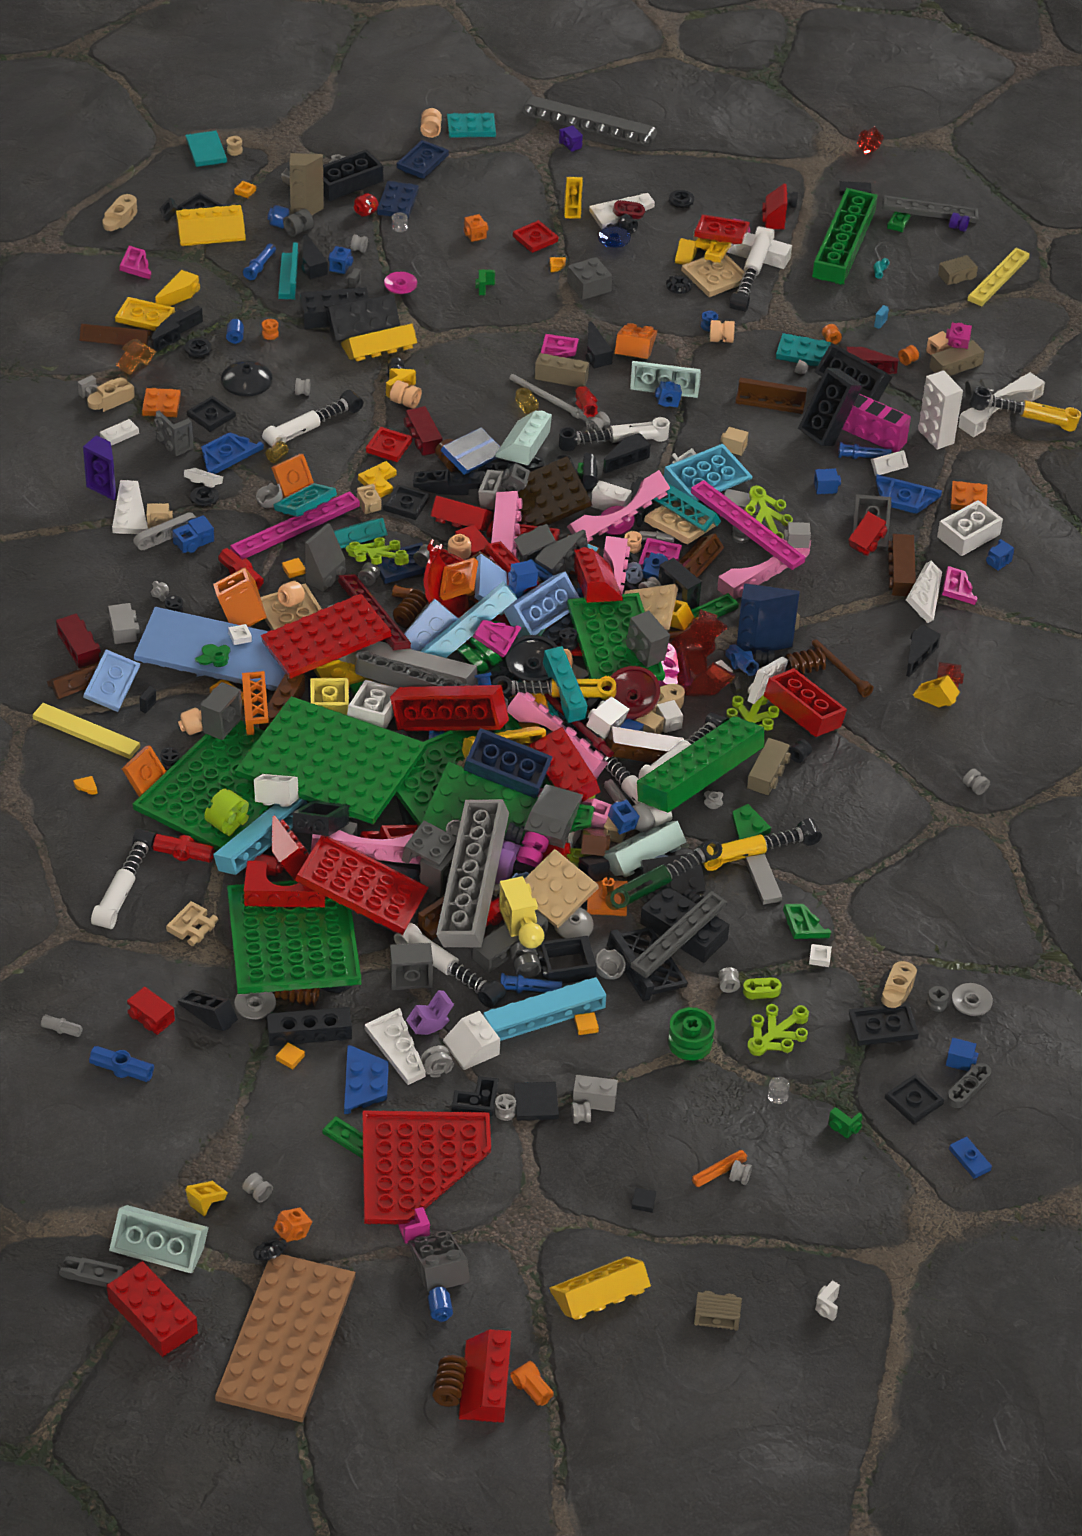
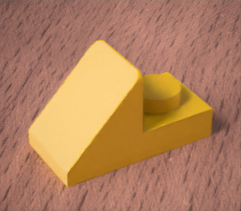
(686, 251)
(404, 375)
(203, 1194)

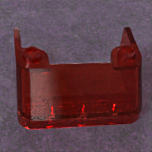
(692, 649)

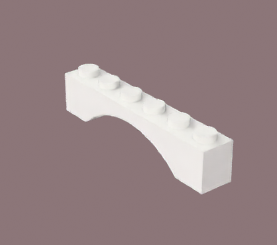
(1025, 388)

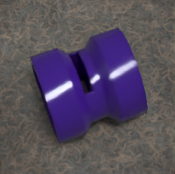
(959, 222)

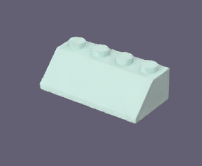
(648, 377)
(526, 438)
(645, 845)
(158, 1238)

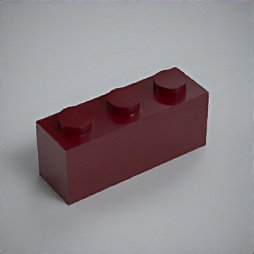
(422, 430)
(78, 640)

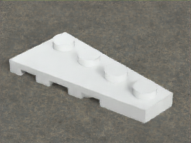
(604, 214)
(129, 509)
(925, 592)
(762, 676)
(394, 1041)

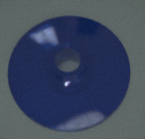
(614, 236)

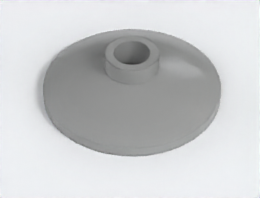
(578, 928)
(972, 999)
(255, 1004)

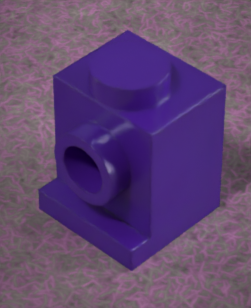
(570, 138)

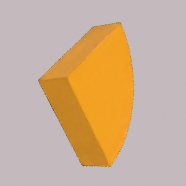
(557, 263)
(86, 784)

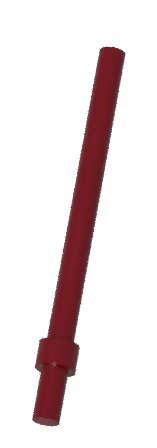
(597, 742)

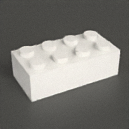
(940, 409)

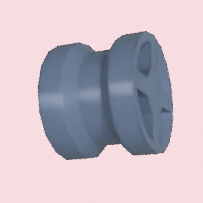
(634, 576)

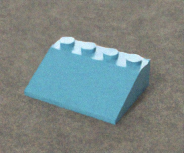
(714, 466)

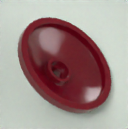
(636, 682)

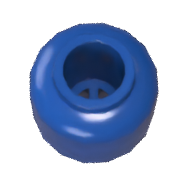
(277, 215)

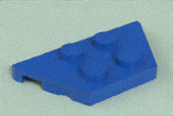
(228, 451)
(906, 495)
(364, 1079)

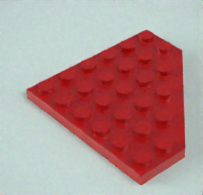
(417, 1158)

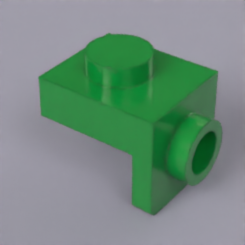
(485, 277)
(843, 1124)

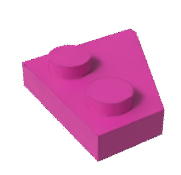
(135, 263)
(559, 346)
(657, 546)
(957, 586)
(496, 636)

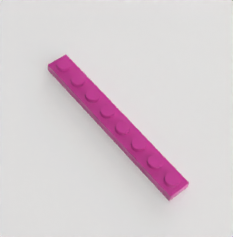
(295, 525)
(748, 525)

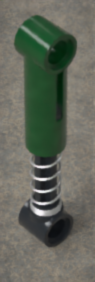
(662, 875)

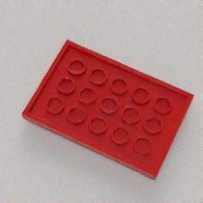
(325, 635)
(362, 884)

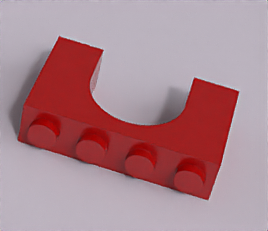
(263, 893)

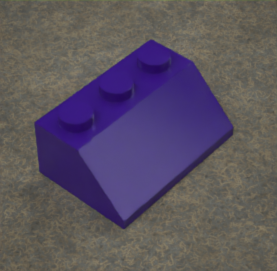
(100, 467)

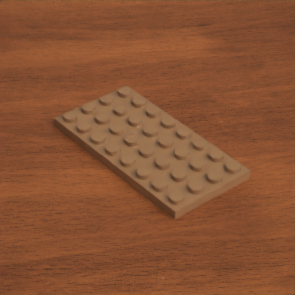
(286, 1337)

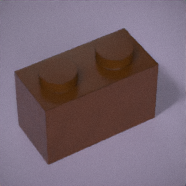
(595, 841)

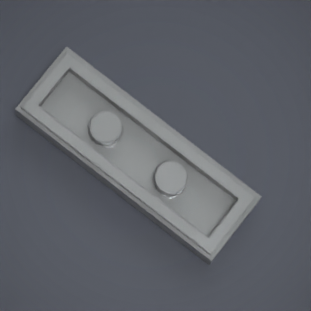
(763, 879)

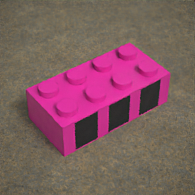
(878, 423)

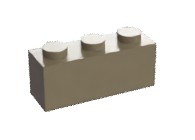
(957, 359)
(561, 370)
(769, 766)

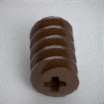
(409, 608)
(807, 660)
(309, 996)
(449, 1380)

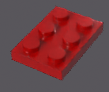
(721, 229)

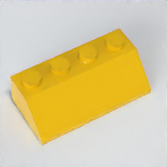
(210, 225)
(380, 341)
(523, 736)
(601, 1287)

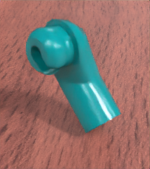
(880, 266)

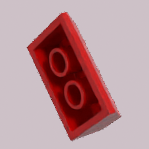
(460, 513)

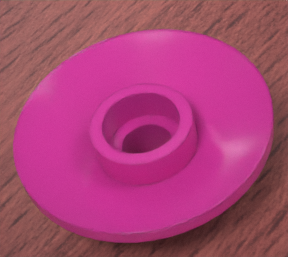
(400, 282)
(623, 527)

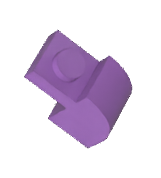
(506, 862)
(433, 1017)

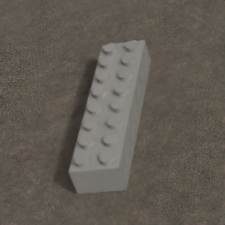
(473, 873)

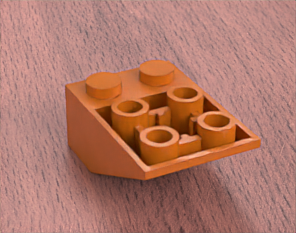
(635, 341)
(240, 598)

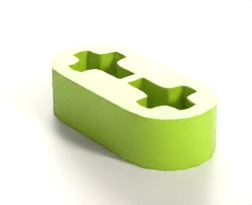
(762, 988)

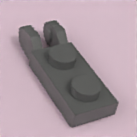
(90, 1271)

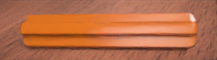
(718, 1168)

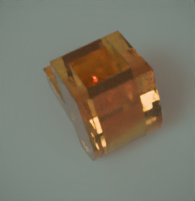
(134, 353)

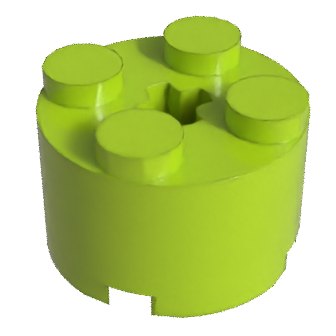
(227, 811)

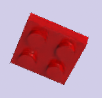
(535, 236)
(389, 444)

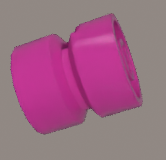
(533, 847)

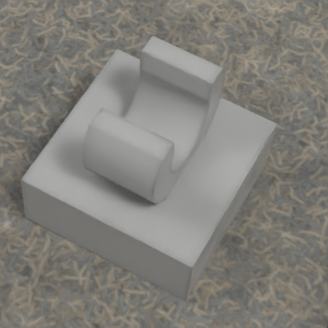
(87, 386)

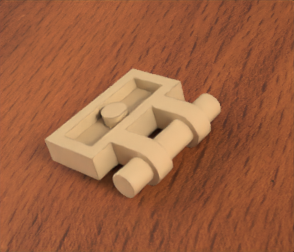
(188, 919)

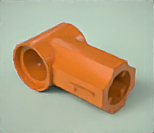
(529, 1379)

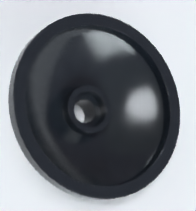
(246, 378)
(529, 652)

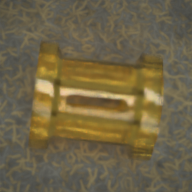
(277, 451)

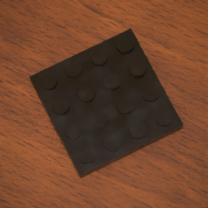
(552, 494)

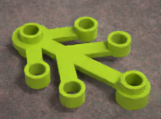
(758, 495)
(359, 551)
(752, 716)
(760, 1044)

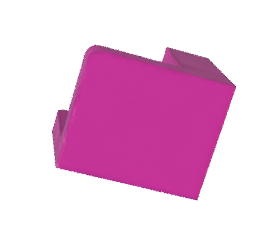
(418, 1227)

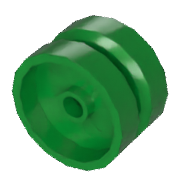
(478, 655)
(691, 1033)

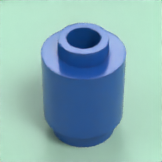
(235, 331)
(440, 1304)

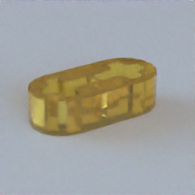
(526, 400)

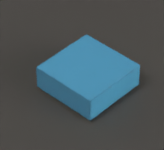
(881, 317)

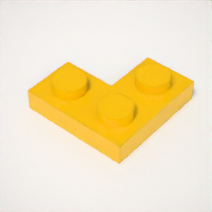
(715, 249)
(378, 475)

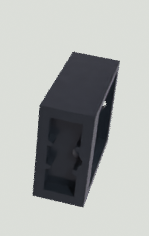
(691, 585)
(322, 817)
(563, 947)

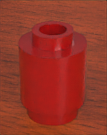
(273, 864)

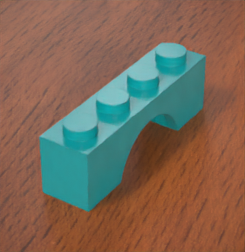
(571, 696)

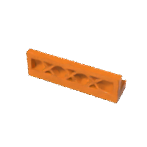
(250, 698)

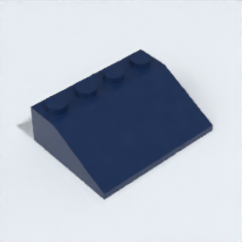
(767, 618)

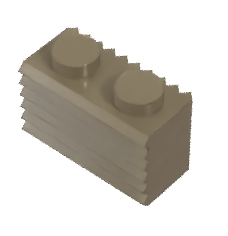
(957, 270)
(718, 1310)

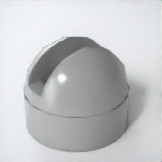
(801, 367)

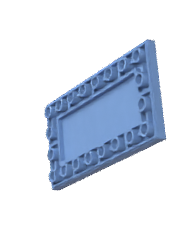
(177, 638)

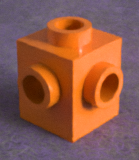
(475, 227)
(292, 1224)

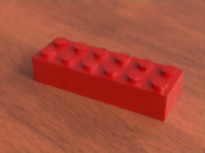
(449, 708)

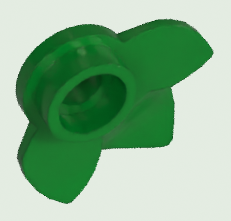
(213, 654)

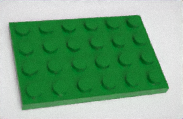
(603, 634)
(461, 785)

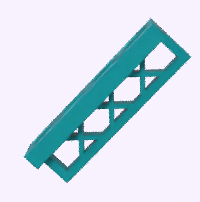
(288, 274)
(689, 503)
(361, 532)

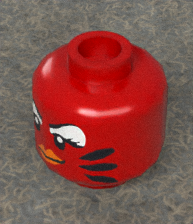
(365, 204)

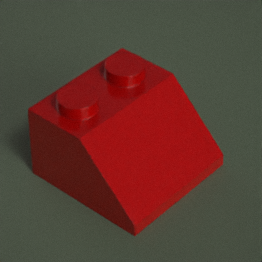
(775, 208)

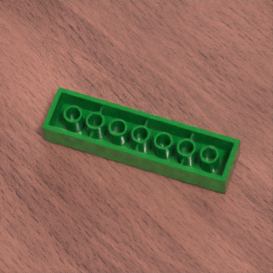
(845, 236)
(700, 764)

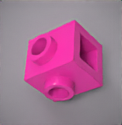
(959, 335)

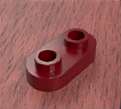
(634, 209)

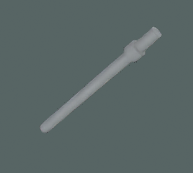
(575, 411)

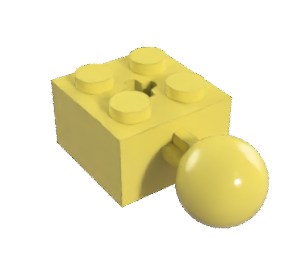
(330, 693)
(519, 912)

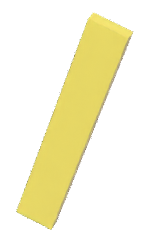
(998, 277)
(86, 730)

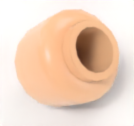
(460, 546)
(291, 594)
(191, 721)

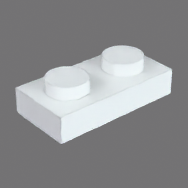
(120, 432)
(889, 463)
(197, 476)

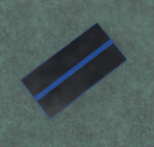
(471, 451)

